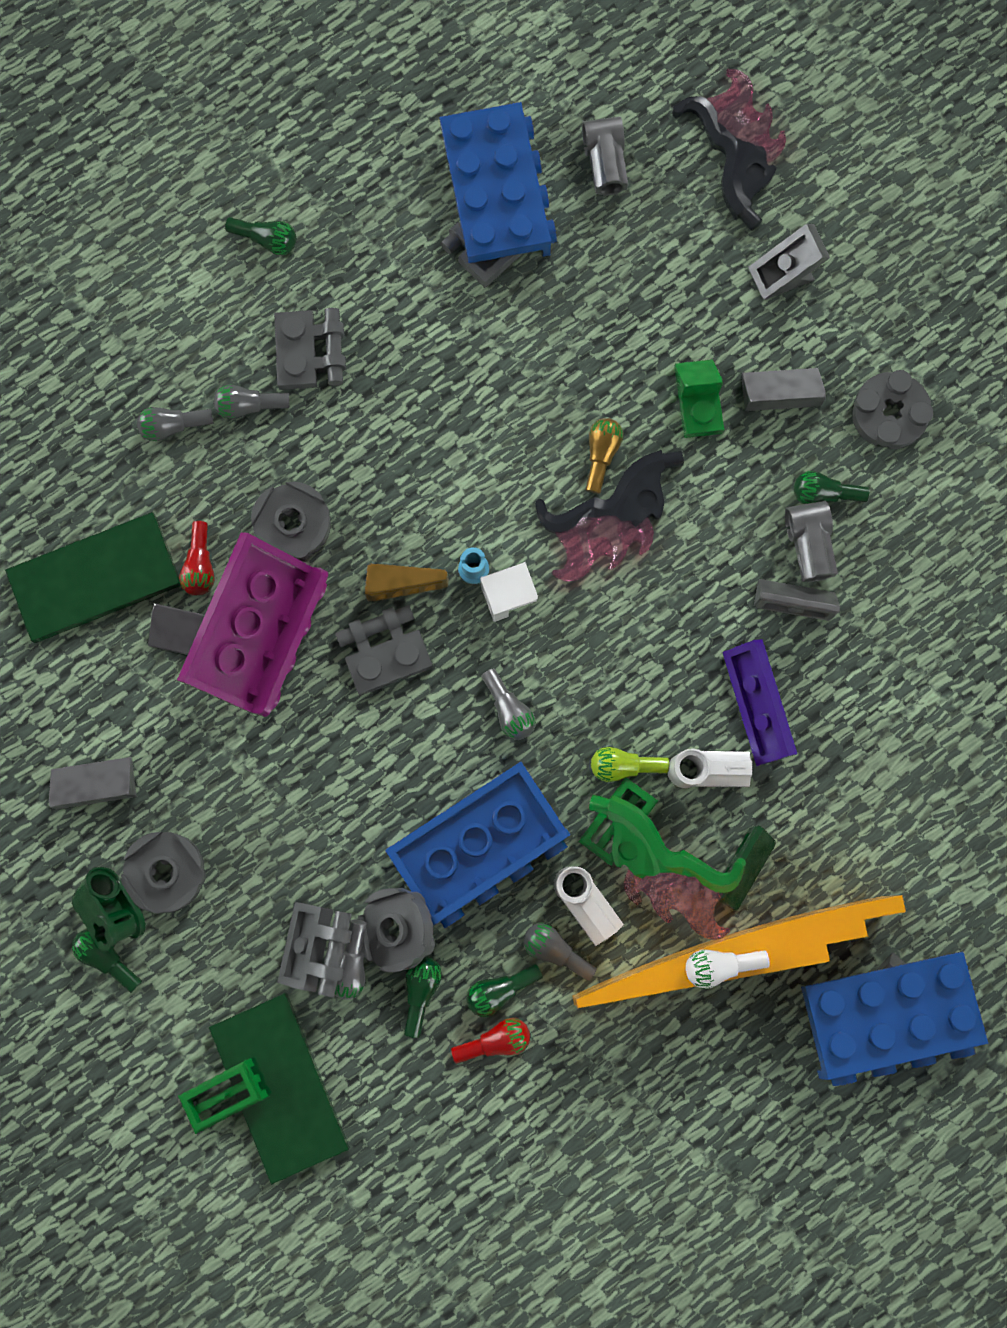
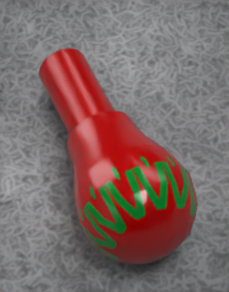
(197, 572)
(505, 1039)

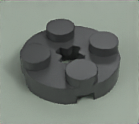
(900, 390)
(286, 500)
(187, 872)
(415, 926)

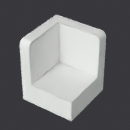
(508, 590)

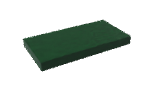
(93, 577)
(297, 1119)

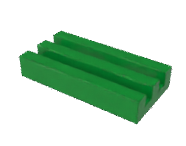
(597, 849)
(249, 1082)

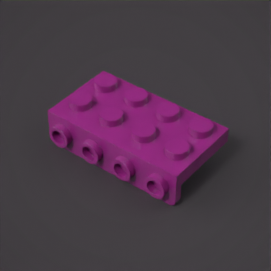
(253, 626)

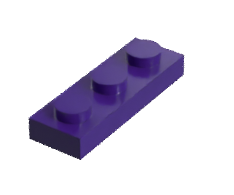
(759, 702)

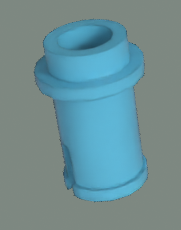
(469, 574)

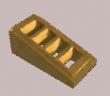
(397, 581)

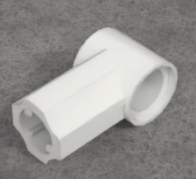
(713, 769)
(589, 906)

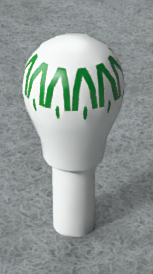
(712, 967)

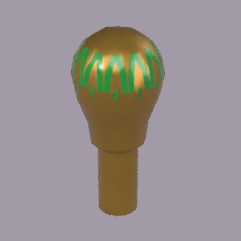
(604, 442)

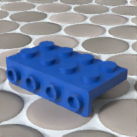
(497, 182)
(479, 845)
(894, 1018)

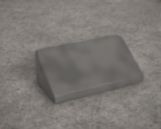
(783, 389)
(796, 600)
(173, 628)
(92, 783)

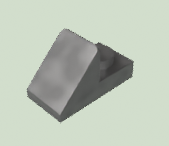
(789, 262)

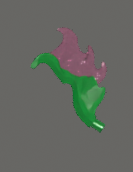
(665, 876)

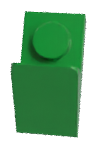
(699, 398)

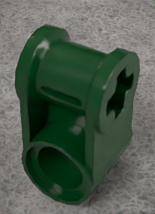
(107, 909)

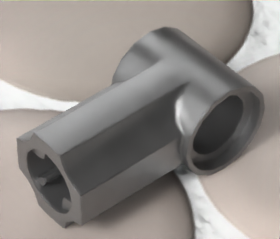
(606, 147)
(811, 533)

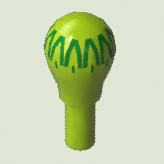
(615, 764)

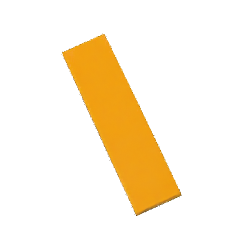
(788, 941)

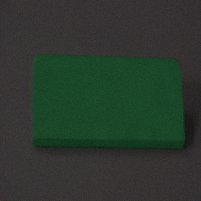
(755, 851)

